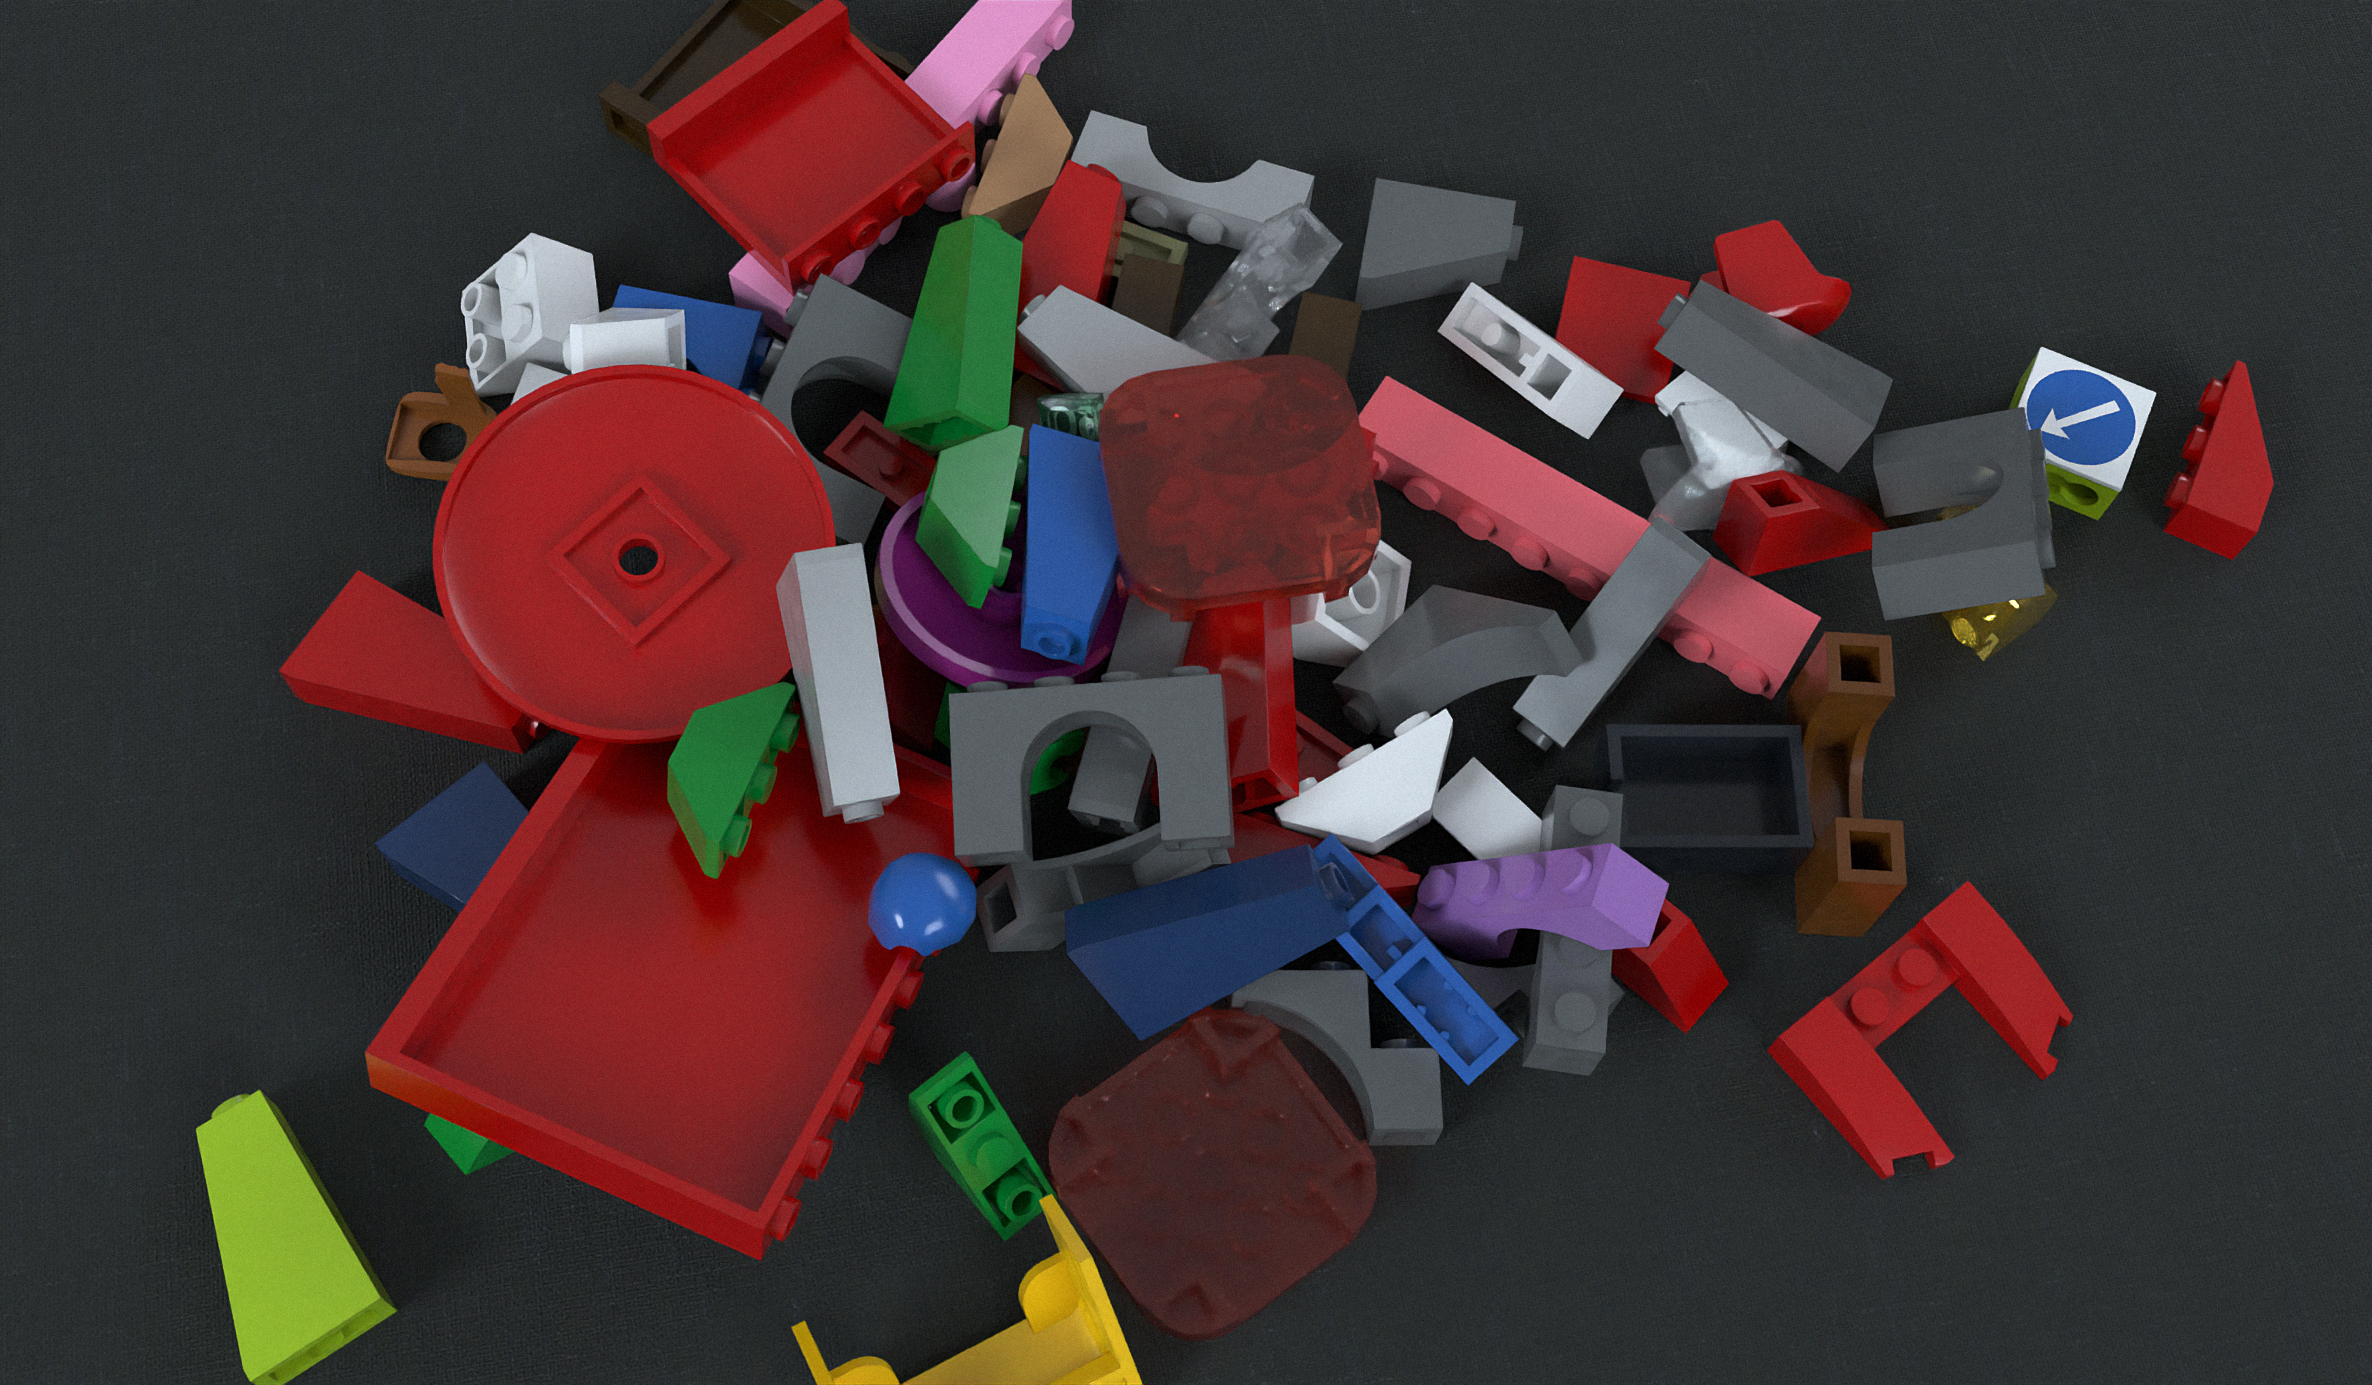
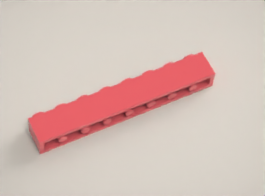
(1573, 534)

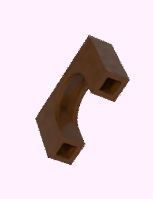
(1854, 860)

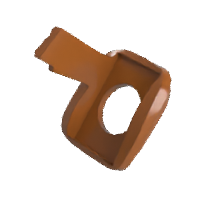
(423, 410)

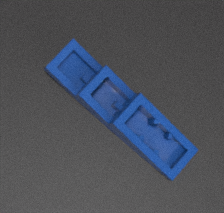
(1416, 972)

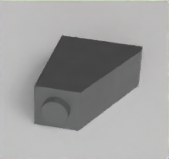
(1433, 243)

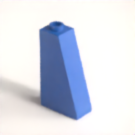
(1067, 546)

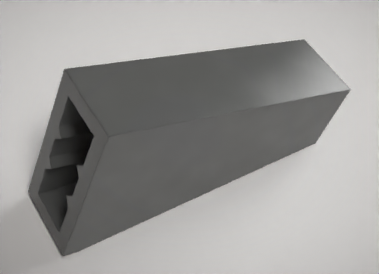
(1775, 372)
(1614, 634)
(1116, 766)

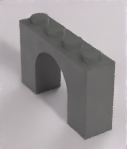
(844, 338)
(1977, 556)
(1004, 733)

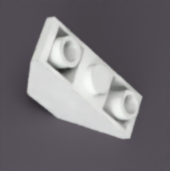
(1376, 792)

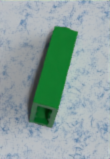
(961, 339)

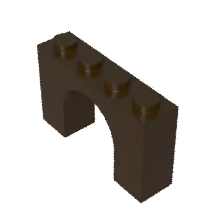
(1153, 292)

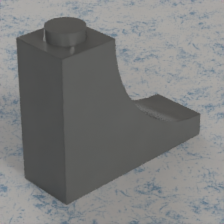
(1447, 649)

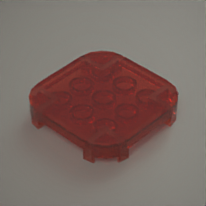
(1238, 484)
(1211, 1174)

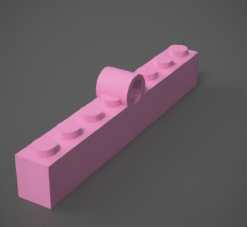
(962, 82)

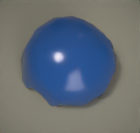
(922, 903)

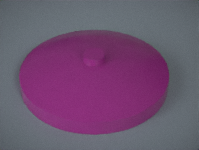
(969, 641)

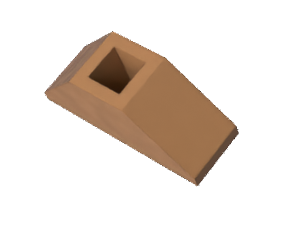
(1022, 161)

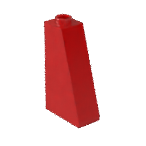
(1070, 246)
(1255, 660)
(401, 666)

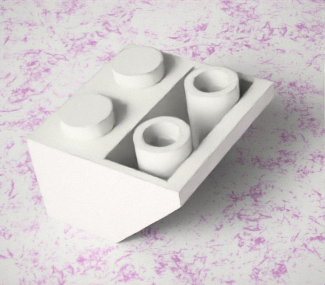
(525, 310)
(626, 338)

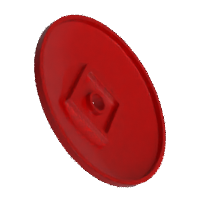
(576, 481)

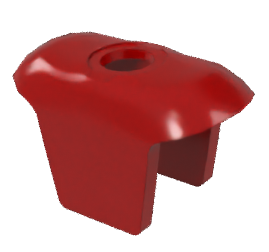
(1775, 276)

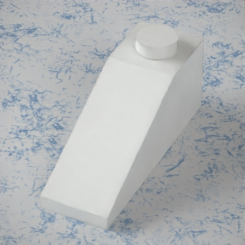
(1530, 361)

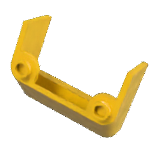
(1063, 1341)

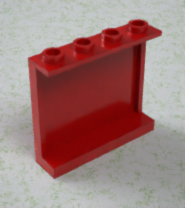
(809, 147)

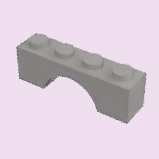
(1208, 212)

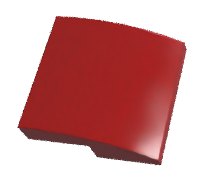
(1612, 324)

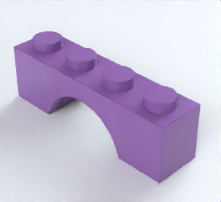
(1575, 892)

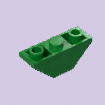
(972, 511)
(727, 767)
(979, 1145)

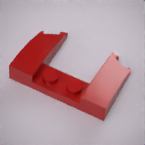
(1835, 1043)

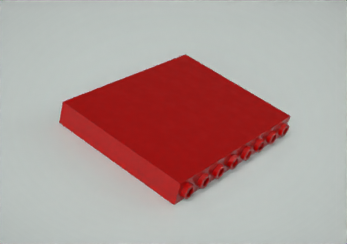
(664, 1019)

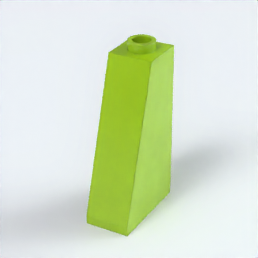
(284, 1247)

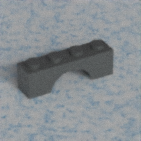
(1571, 978)

